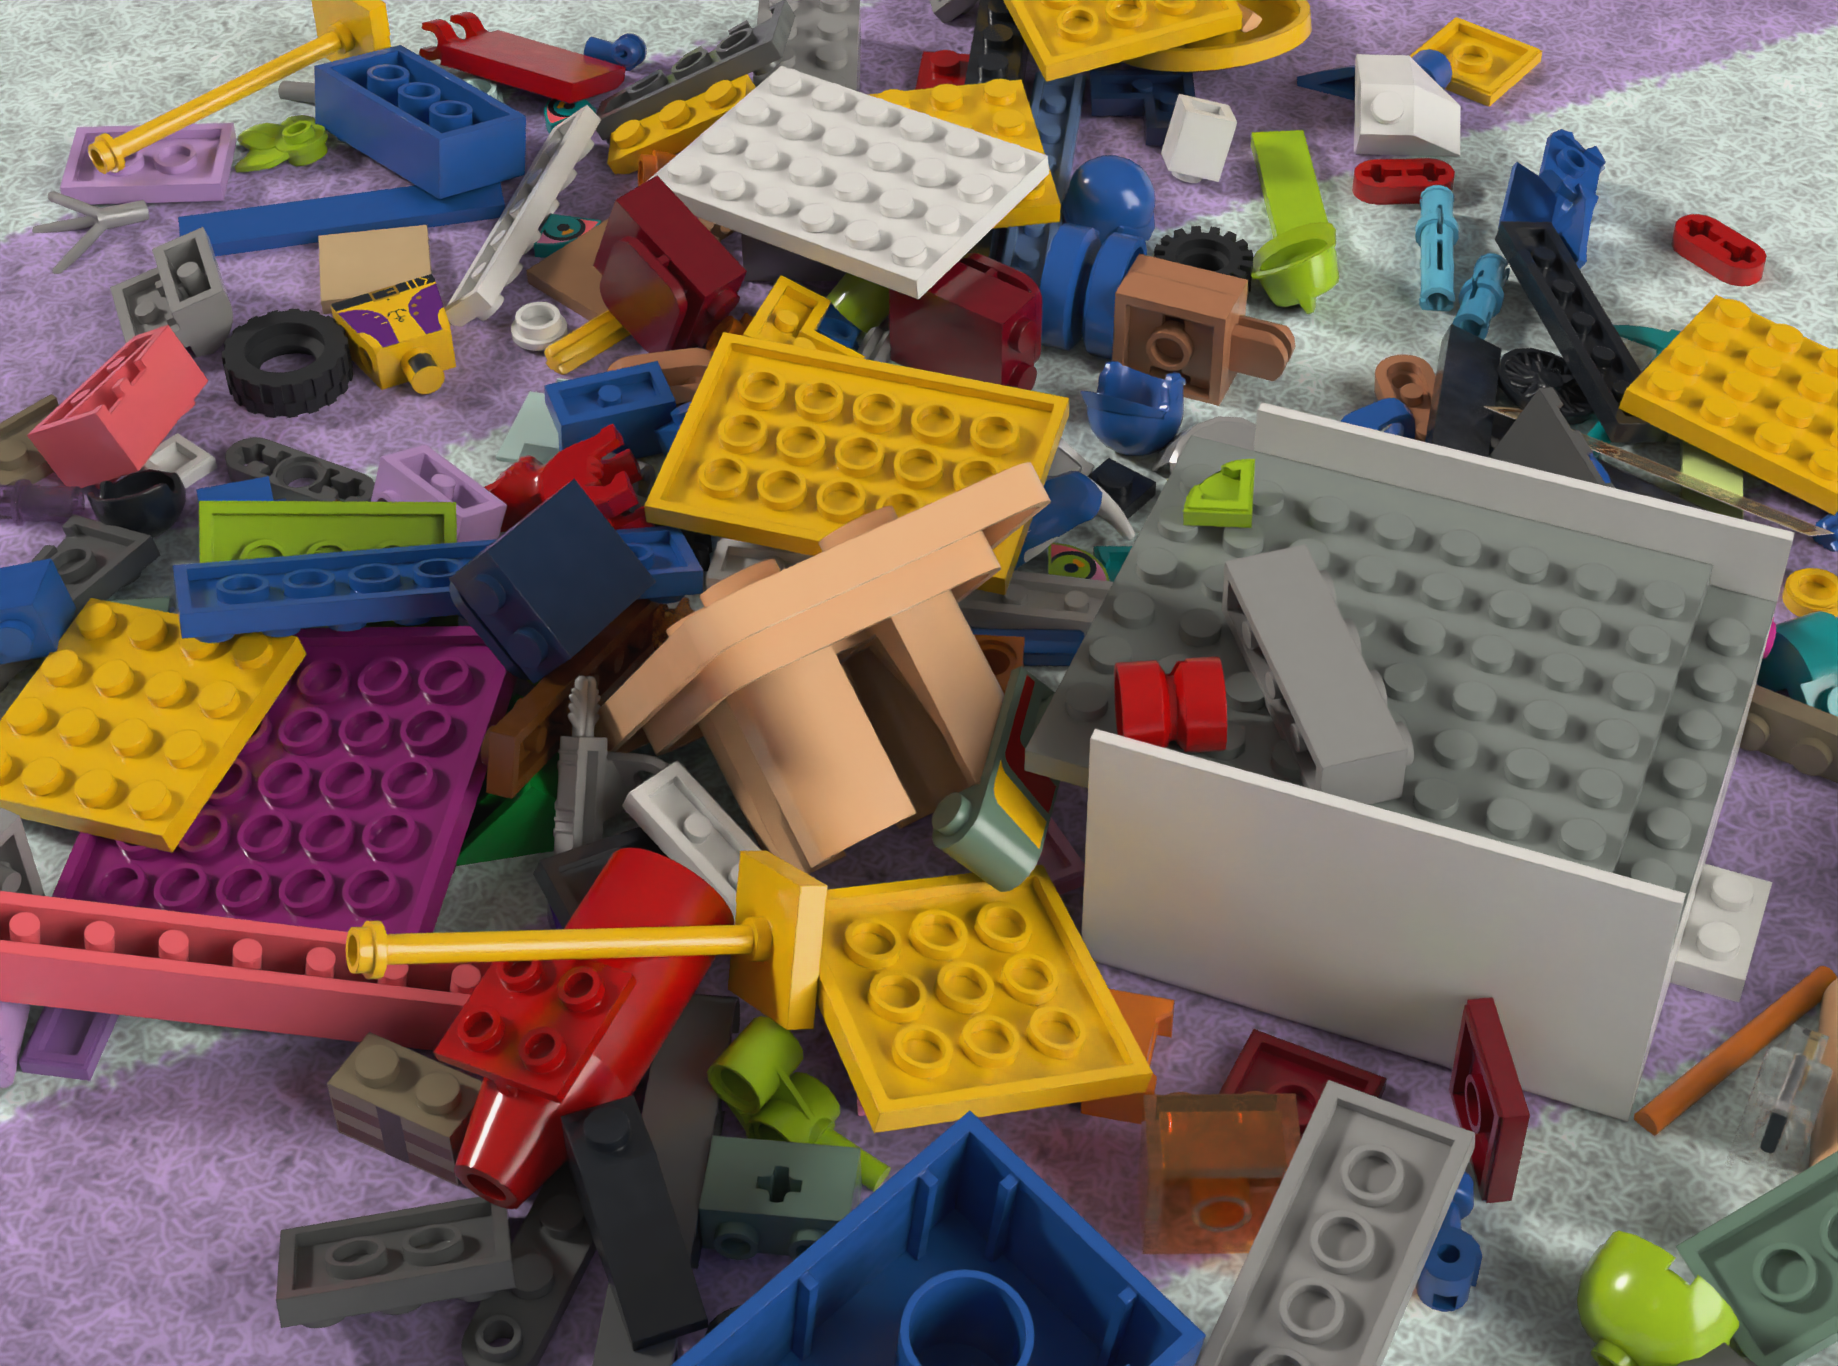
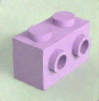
(428, 477)

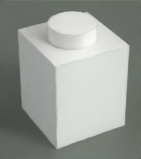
(1198, 139)

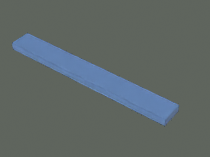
(1057, 116)

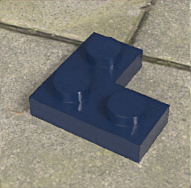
(1140, 94)

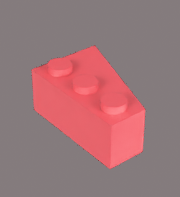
(120, 411)

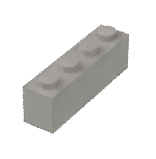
(1315, 676)

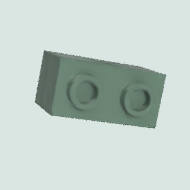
(775, 1195)

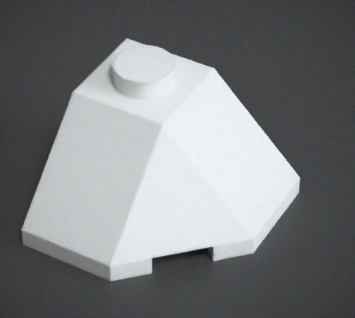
(1402, 109)

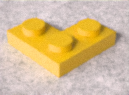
(792, 317)

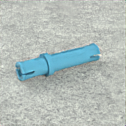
(1436, 235)

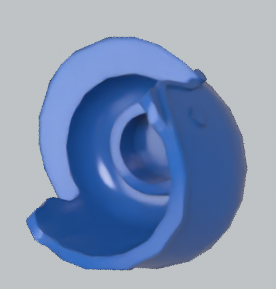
(1111, 198)
(1135, 410)

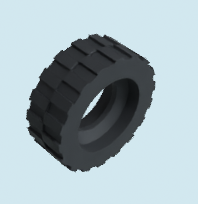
(295, 390)

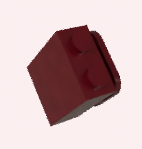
(665, 270)
(971, 324)

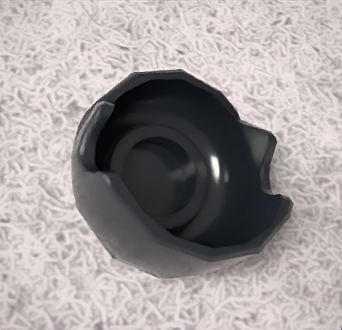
(141, 501)

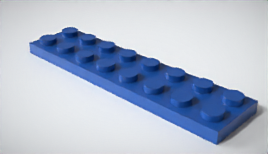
(375, 586)

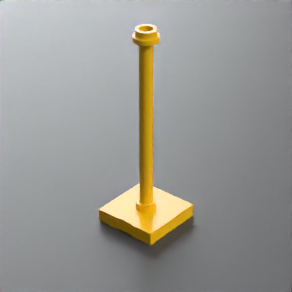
(342, 30)
(770, 946)

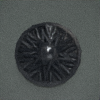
(1529, 369)

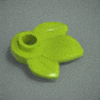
(293, 140)

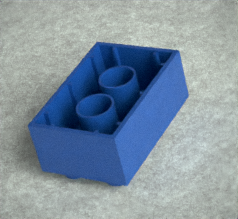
(957, 1268)

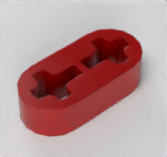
(1399, 179)
(1718, 250)

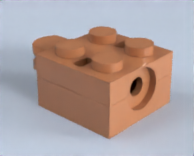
(1194, 325)

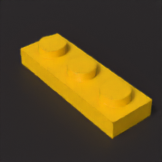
(674, 125)

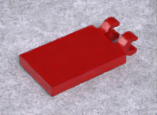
(520, 61)

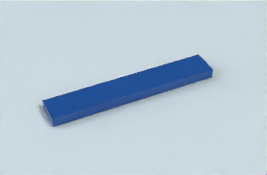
(305, 220)

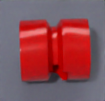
(1172, 706)

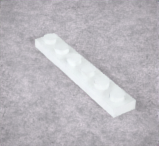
(518, 225)

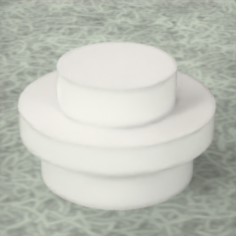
(538, 326)

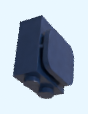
(549, 584)

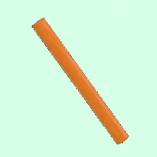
(1734, 1051)

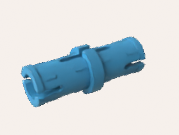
(1482, 295)

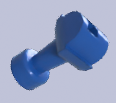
(1454, 1257)

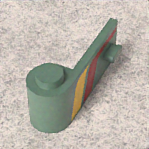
(1004, 819)

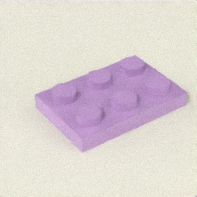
(178, 168)

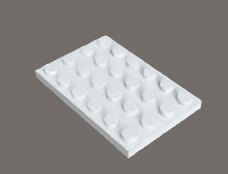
(852, 180)

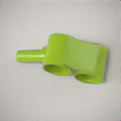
(774, 1102)

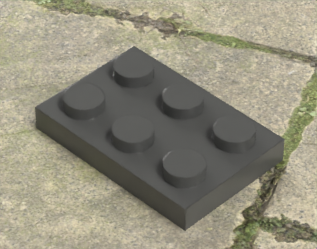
(393, 1262)

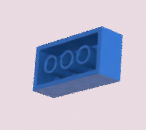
(420, 121)

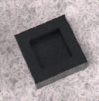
(1124, 485)

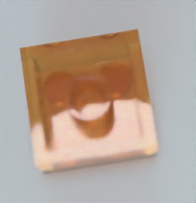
(1211, 1168)

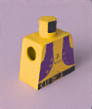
(399, 334)

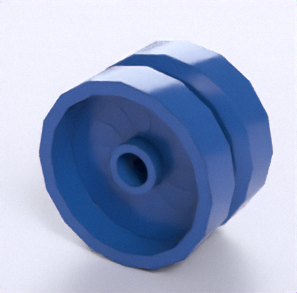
(1081, 287)

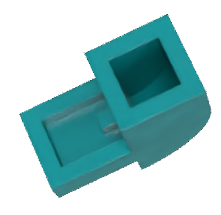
(1805, 661)

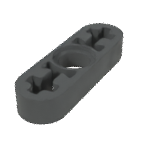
(291, 464)

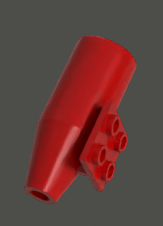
(573, 1029)

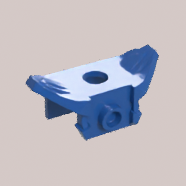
(1565, 178)

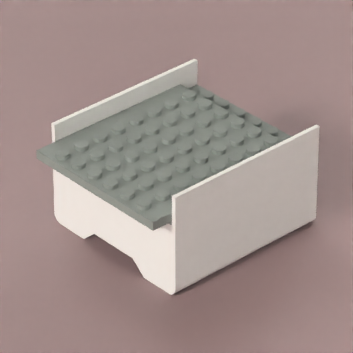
(1572, 734)

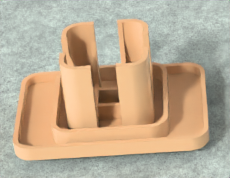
(843, 681)

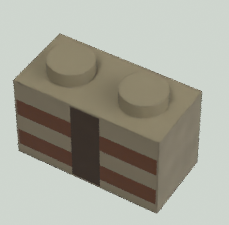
(404, 1105)

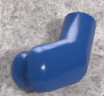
(626, 51)

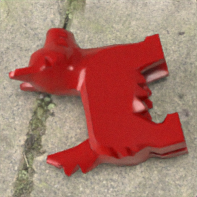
(603, 480)

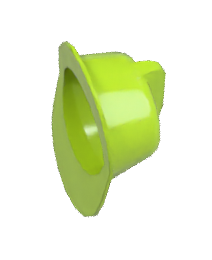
(1298, 265)

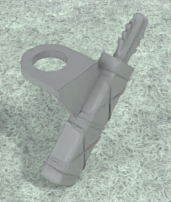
(590, 777)

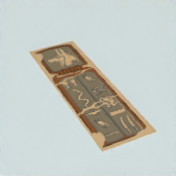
(1689, 482)

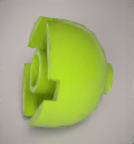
(1644, 1310)

